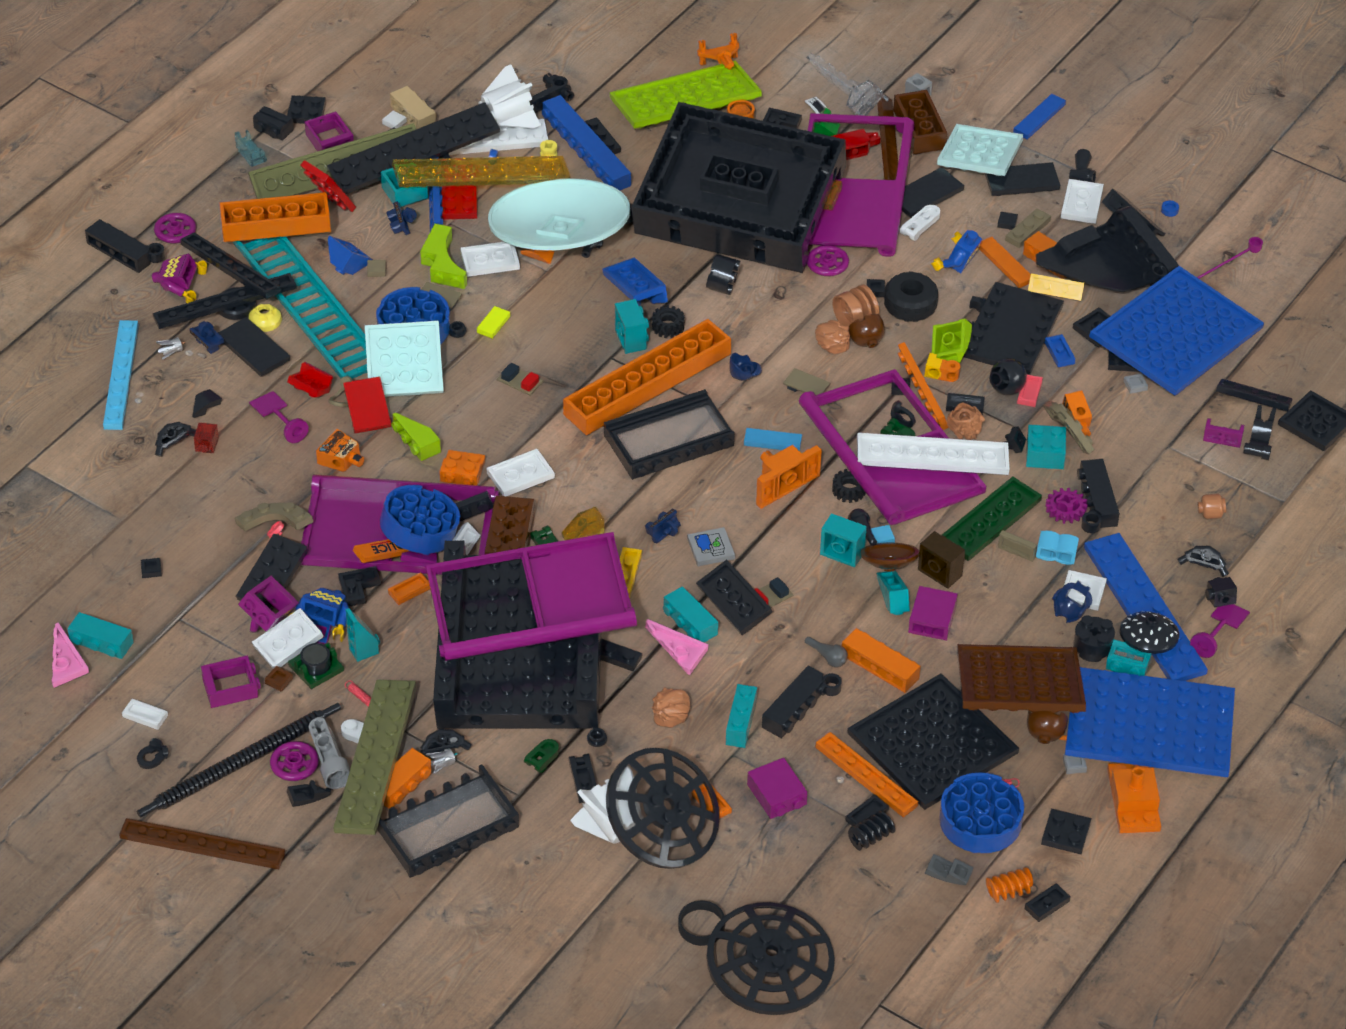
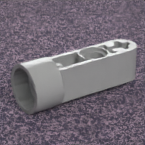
(334, 767)

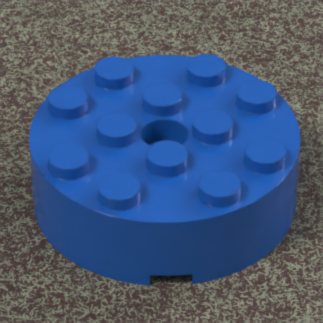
(415, 305)
(419, 519)
(981, 813)

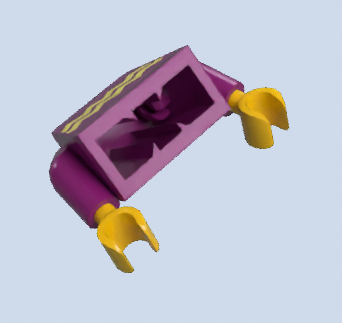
(177, 275)

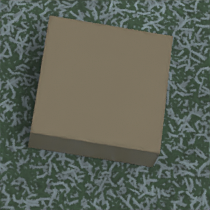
(376, 268)

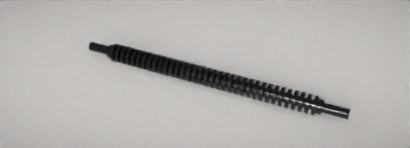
(235, 761)

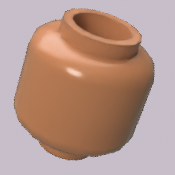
(1212, 506)

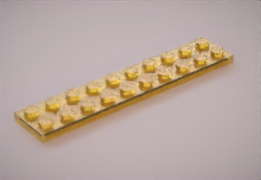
(479, 171)

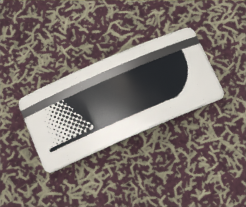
(816, 105)

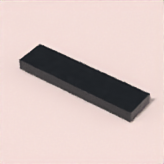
(1254, 394)

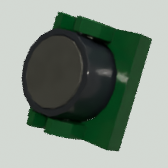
(316, 664)

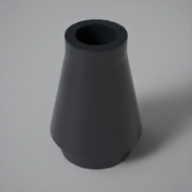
(1082, 159)
(1083, 174)

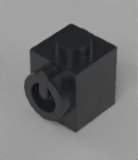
(1221, 591)

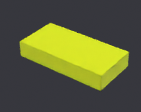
(493, 322)

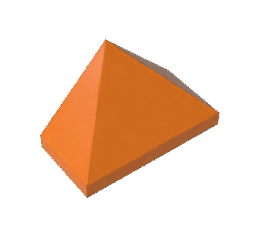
(542, 255)

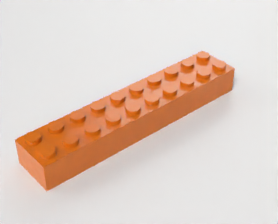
(646, 376)

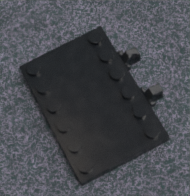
(1011, 325)

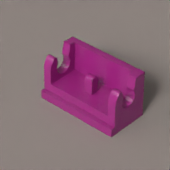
(1223, 435)

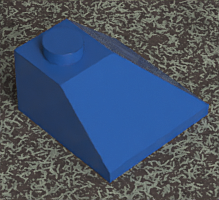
(346, 256)

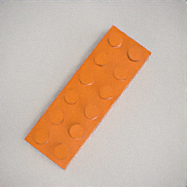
(275, 217)

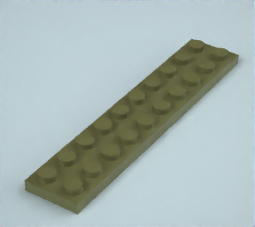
(288, 176)
(375, 757)

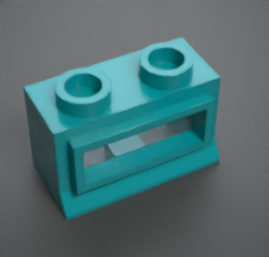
(1127, 660)

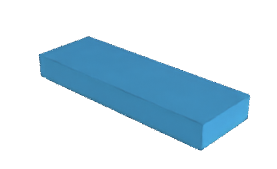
(771, 439)

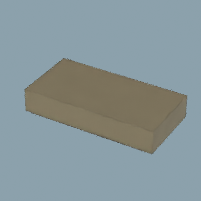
(1017, 545)

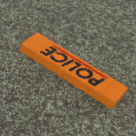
(377, 551)

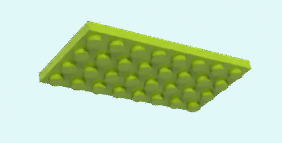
(705, 88)

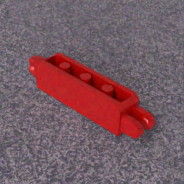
(858, 142)

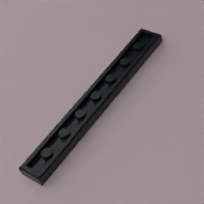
(230, 265)
(217, 303)

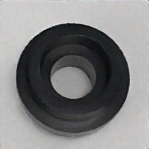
(457, 329)
(596, 737)

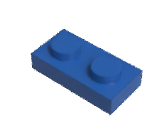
(1060, 350)

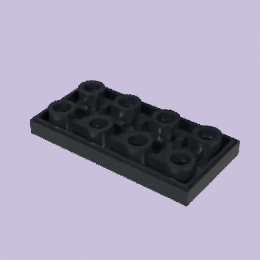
(1024, 179)
(930, 191)
(254, 347)

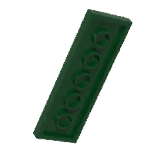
(992, 516)

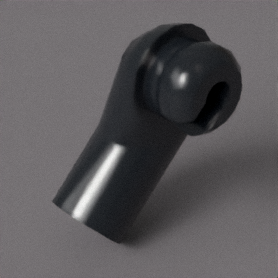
(588, 248)

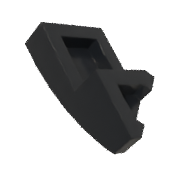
(203, 401)
(306, 794)

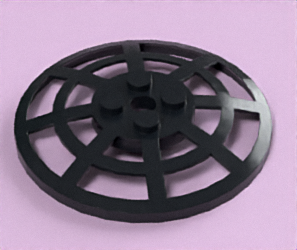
(656, 811)
(769, 965)

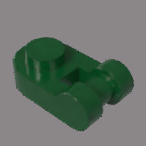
(894, 425)
(545, 532)
(547, 749)

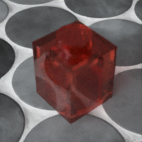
(206, 437)

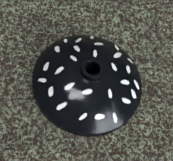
(1149, 632)

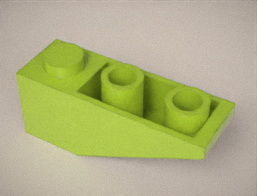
(420, 438)

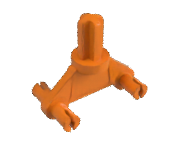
(721, 54)

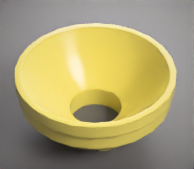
(267, 321)

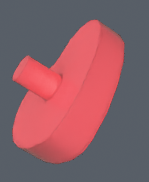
(276, 528)

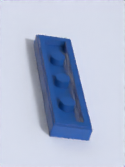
(1039, 116)

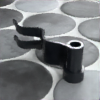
(1260, 436)

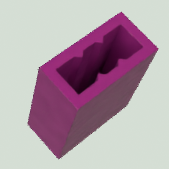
(933, 613)
(777, 788)

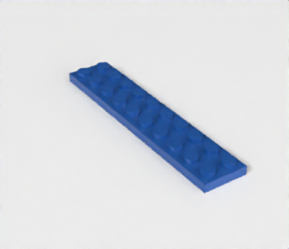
(1137, 594)

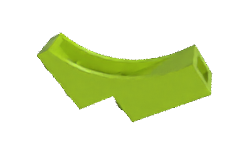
(435, 254)

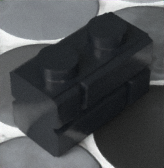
(273, 123)

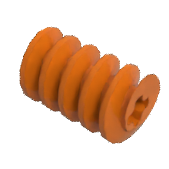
(1010, 884)

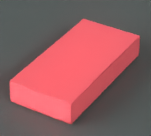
(1030, 392)

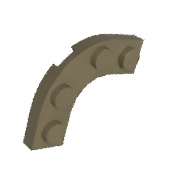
(1059, 413)
(266, 512)

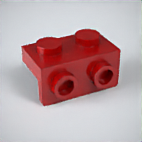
(311, 380)

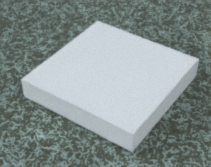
(1096, 584)

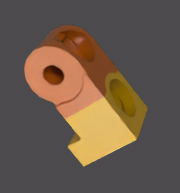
(942, 369)

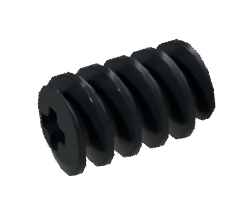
(871, 830)

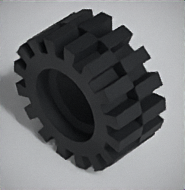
(668, 314)
(846, 493)

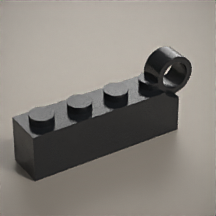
(123, 247)
(1099, 496)
(798, 699)

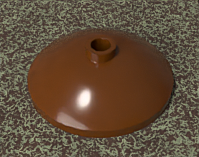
(890, 555)

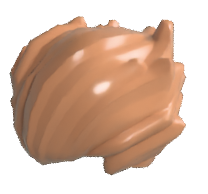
(833, 336)
(965, 421)
(670, 707)

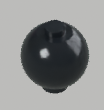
(1008, 376)

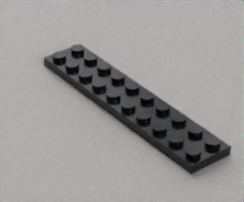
(423, 143)

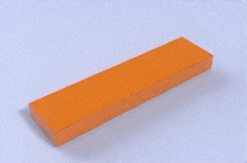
(1005, 262)

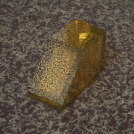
(584, 524)

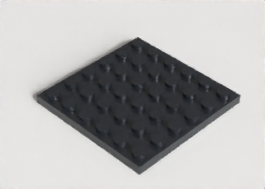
(931, 740)

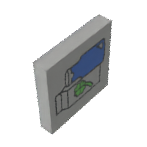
(710, 546)

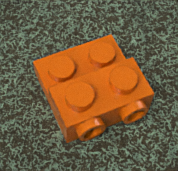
(462, 468)

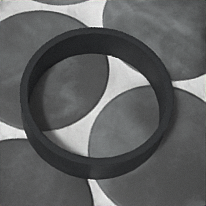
(693, 906)

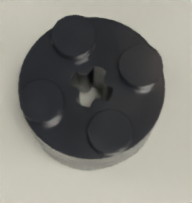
(723, 274)
(1093, 638)

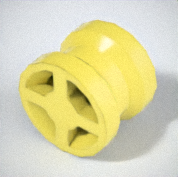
(548, 148)

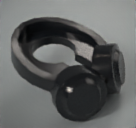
(895, 413)
(155, 745)

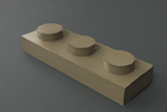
(1028, 227)

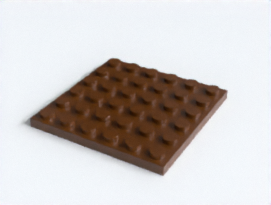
(1020, 678)

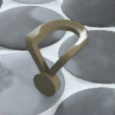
(331, 399)

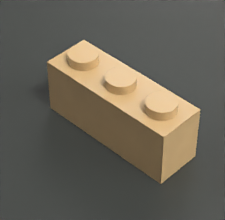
(412, 107)

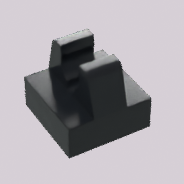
(1015, 440)

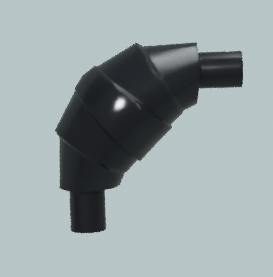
(171, 434)
(1206, 557)
(443, 739)

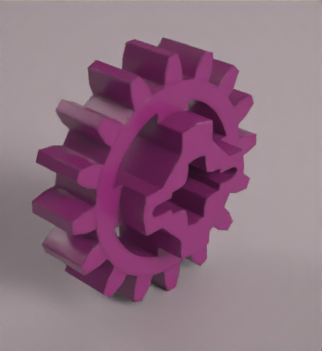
(1066, 505)

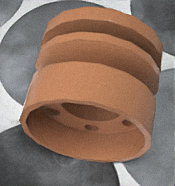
(855, 304)

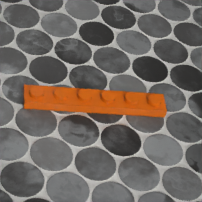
(919, 381)
(866, 774)

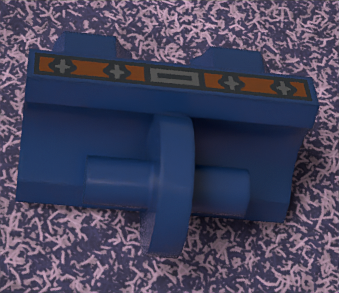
(400, 218)
(207, 336)
(664, 526)

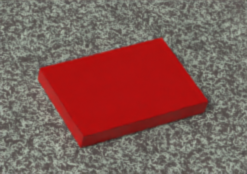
(367, 405)

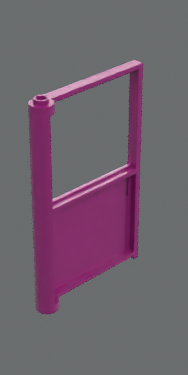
(866, 209)
(894, 491)
(349, 513)
(572, 587)

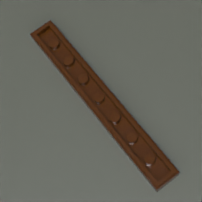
(888, 141)
(202, 843)

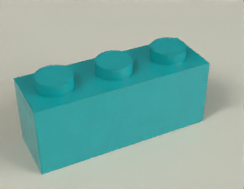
(690, 615)
(100, 635)
(741, 716)

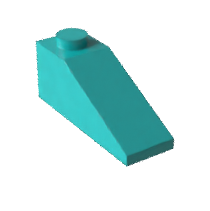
(894, 592)
(360, 637)

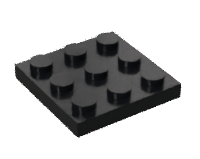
(1315, 420)

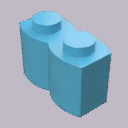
(1057, 547)

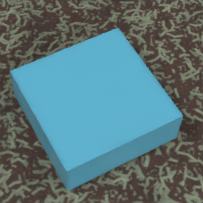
(883, 534)

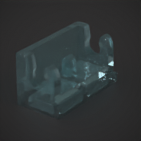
(249, 149)

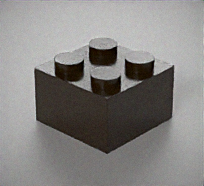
(941, 559)

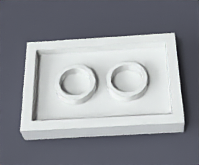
(1082, 201)
(489, 258)
(520, 472)
(287, 639)

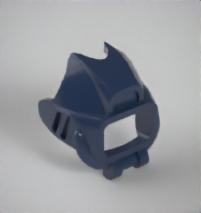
(1068, 607)

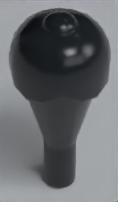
(862, 517)

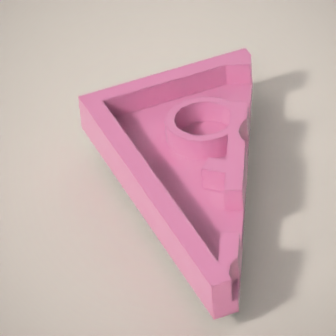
(682, 648)
(67, 661)

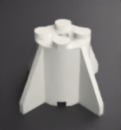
(510, 100)
(594, 816)

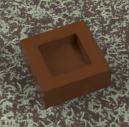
(278, 678)

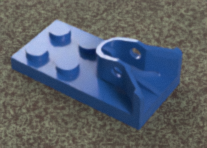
(636, 281)

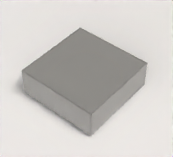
(1135, 383)
(1074, 764)

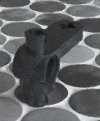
(555, 86)

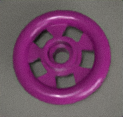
(174, 227)
(828, 260)
(294, 761)

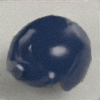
(743, 368)

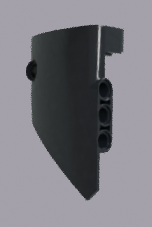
(1111, 256)

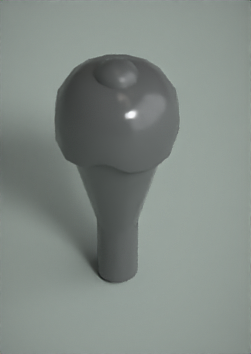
(834, 654)

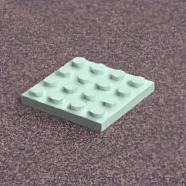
(980, 150)
(405, 357)

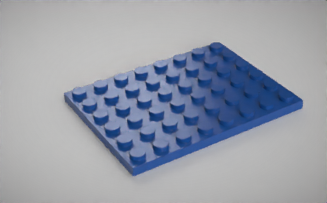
(1176, 330)
(1153, 723)

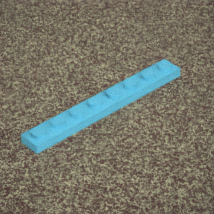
(120, 375)

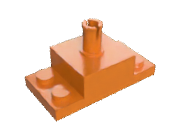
(786, 473)
(1135, 797)

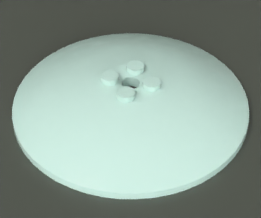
(559, 214)

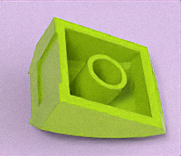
(951, 339)

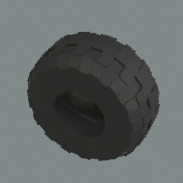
(911, 296)

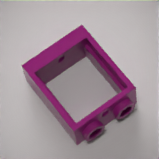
(328, 122)
(276, 596)
(226, 669)

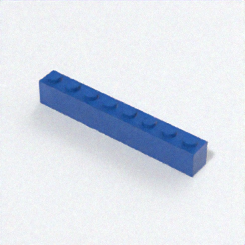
(586, 143)

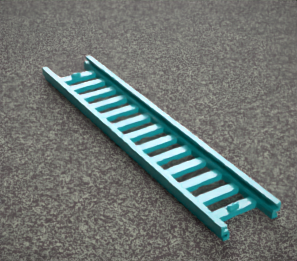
(326, 296)

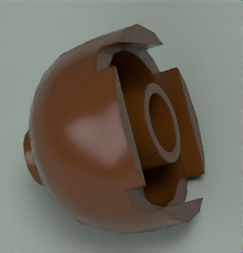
(868, 331)
(1046, 725)

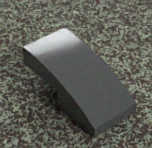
(947, 871)

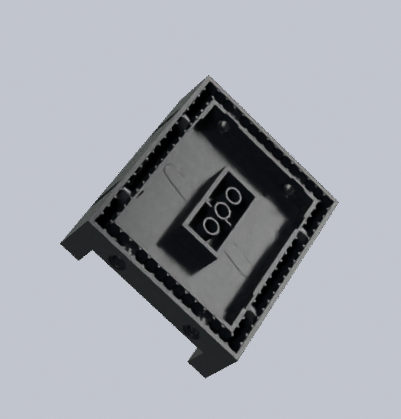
(738, 186)
(516, 687)

